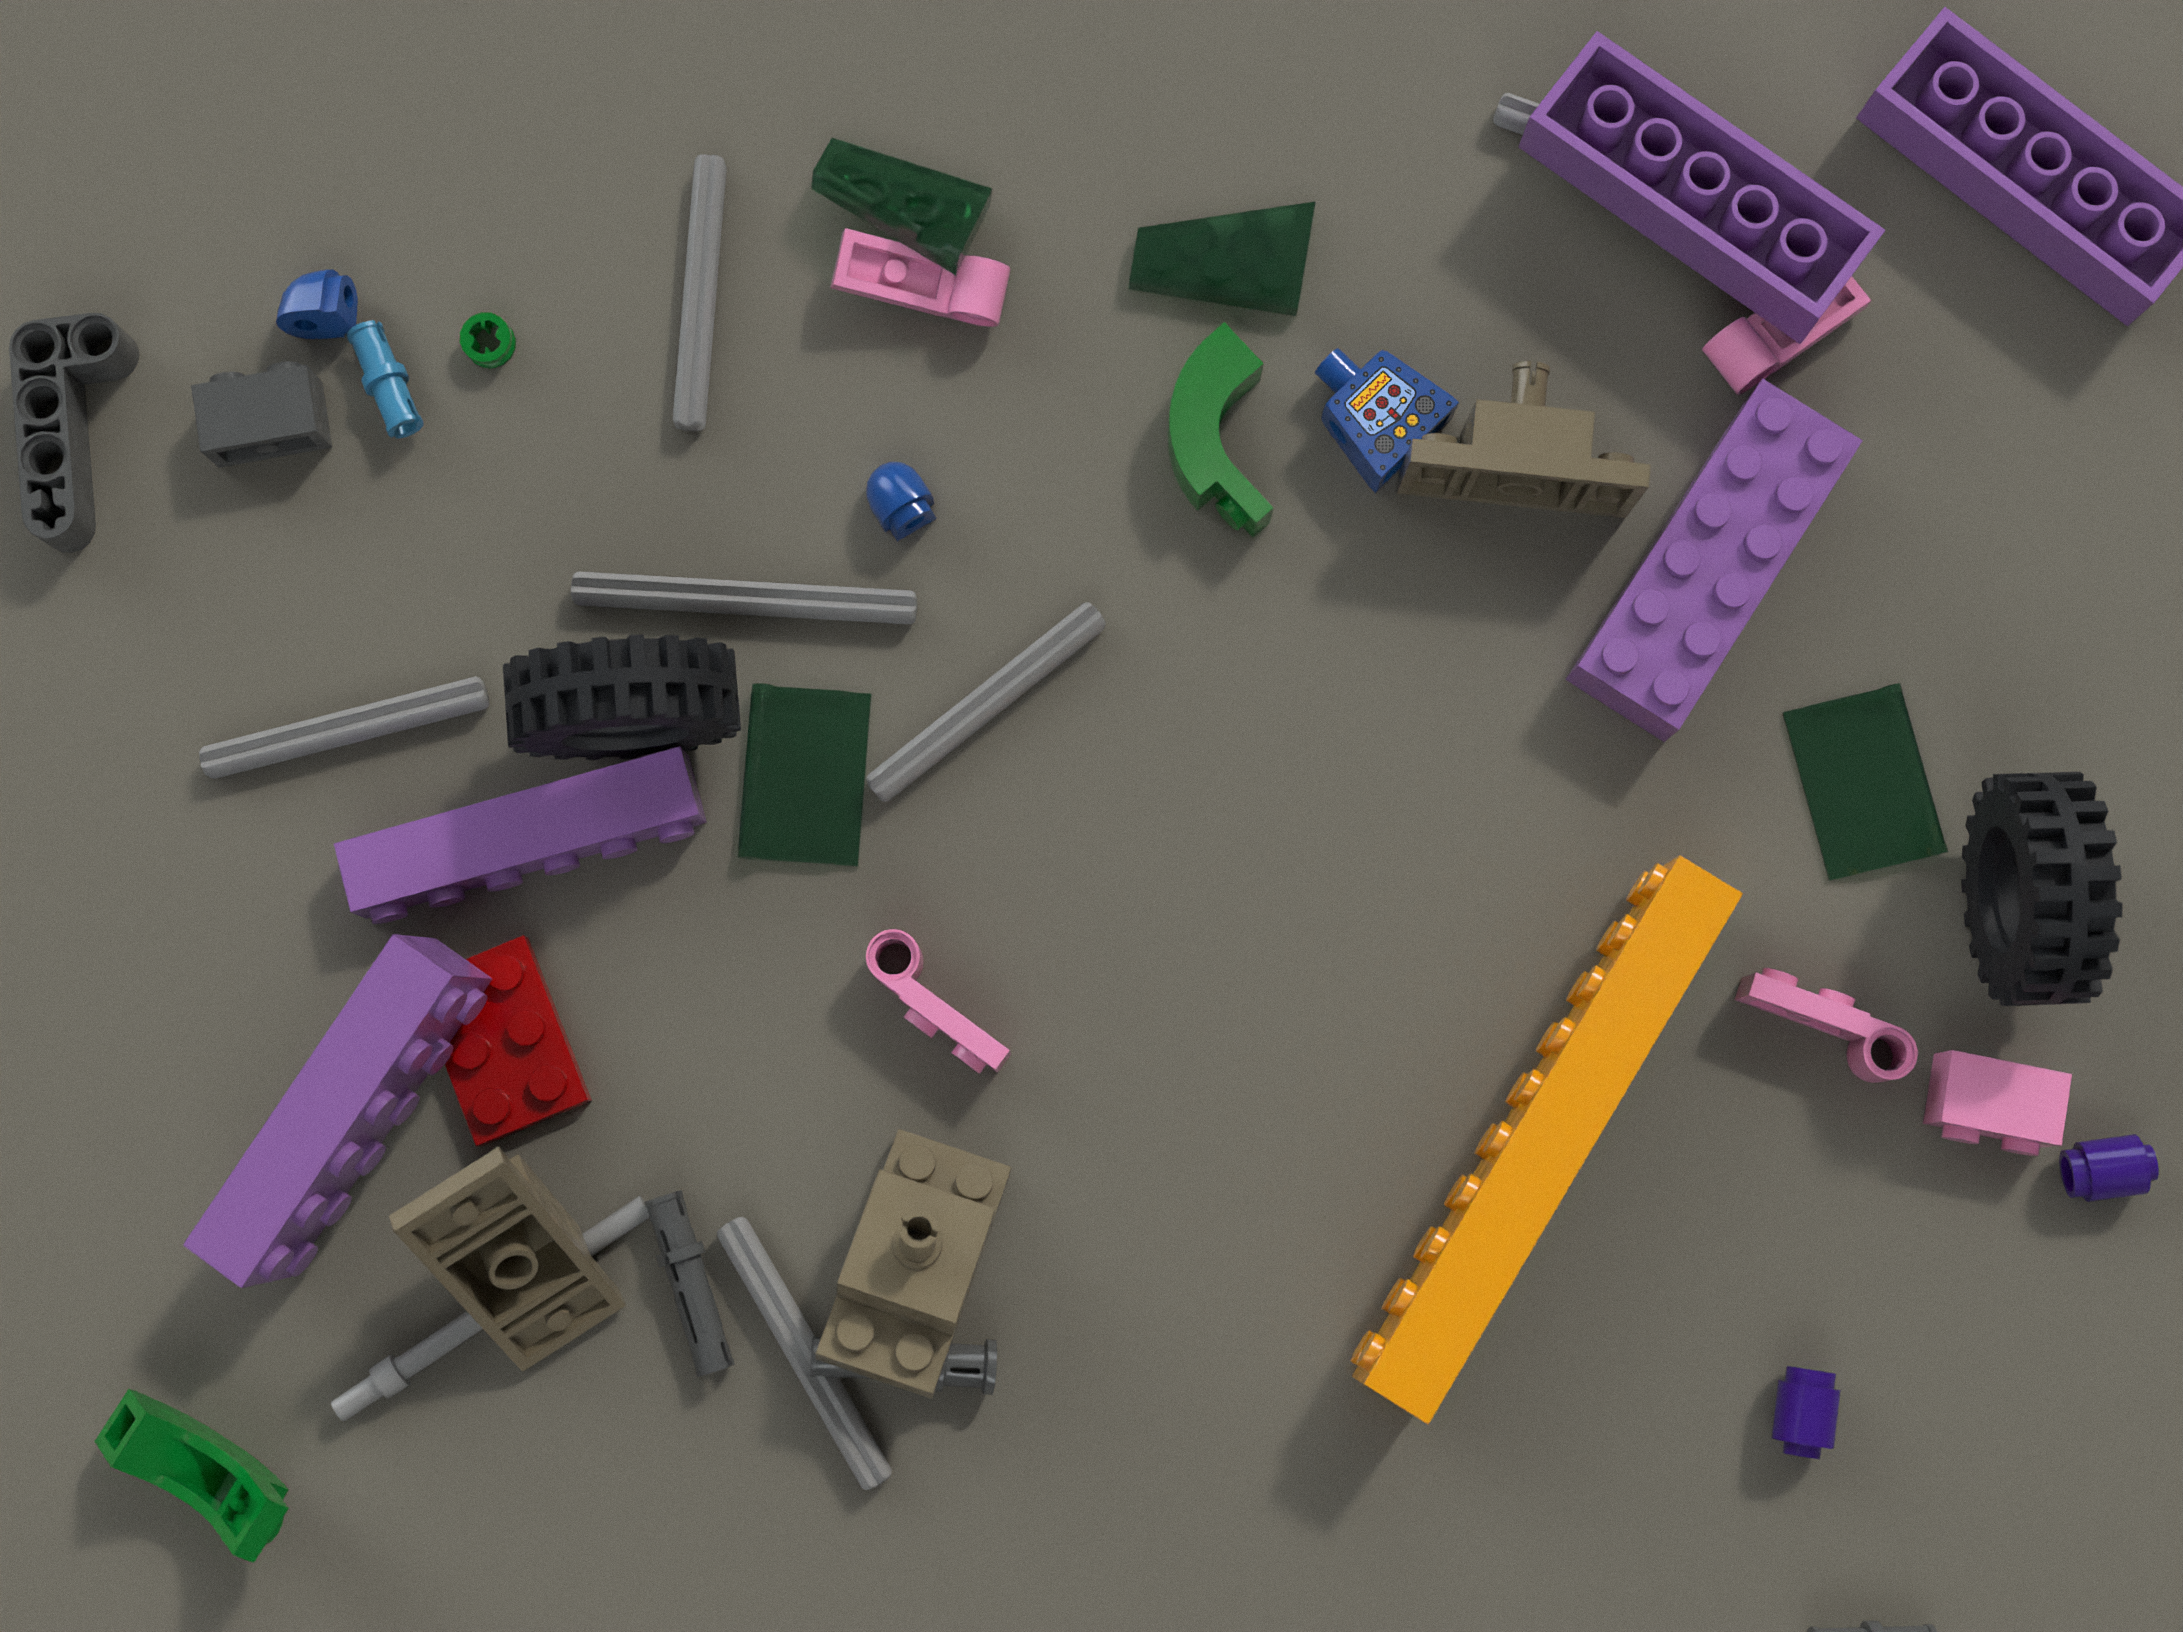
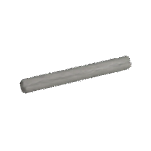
(699, 293)
(985, 702)
(344, 727)
(796, 1342)

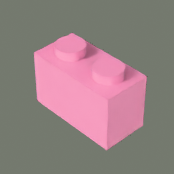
(1997, 1100)

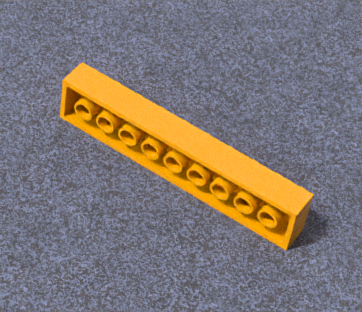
(1545, 1136)

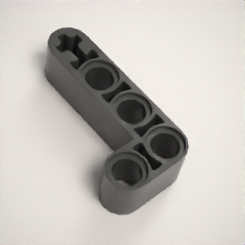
(66, 430)

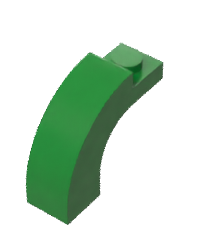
(1206, 388)
(197, 1467)

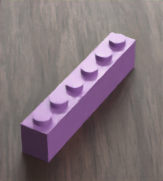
(519, 835)

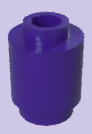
(2108, 1168)
(1806, 1412)

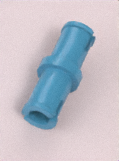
(385, 379)

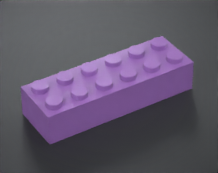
(2033, 165)
(1699, 187)
(1714, 561)
(339, 1112)

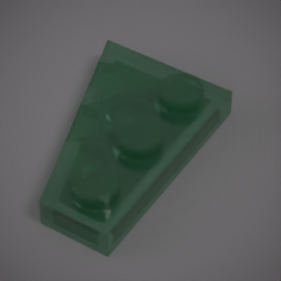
(904, 200)
(1228, 259)

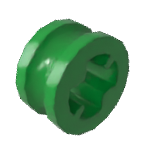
(471, 346)

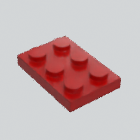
(515, 1056)

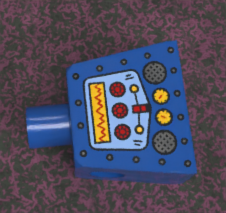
(1380, 411)

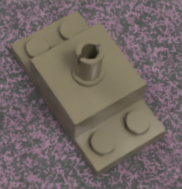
(1525, 457)
(509, 1256)
(913, 1263)

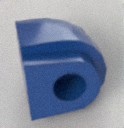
(318, 306)
(899, 499)

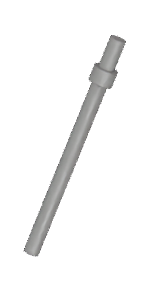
(393, 1373)

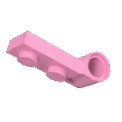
(905, 278)
(1756, 349)
(930, 1012)
(1835, 1015)

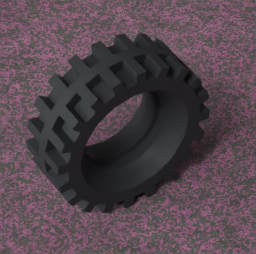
(621, 697)
(2041, 888)

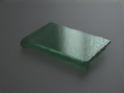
(804, 775)
(1864, 782)

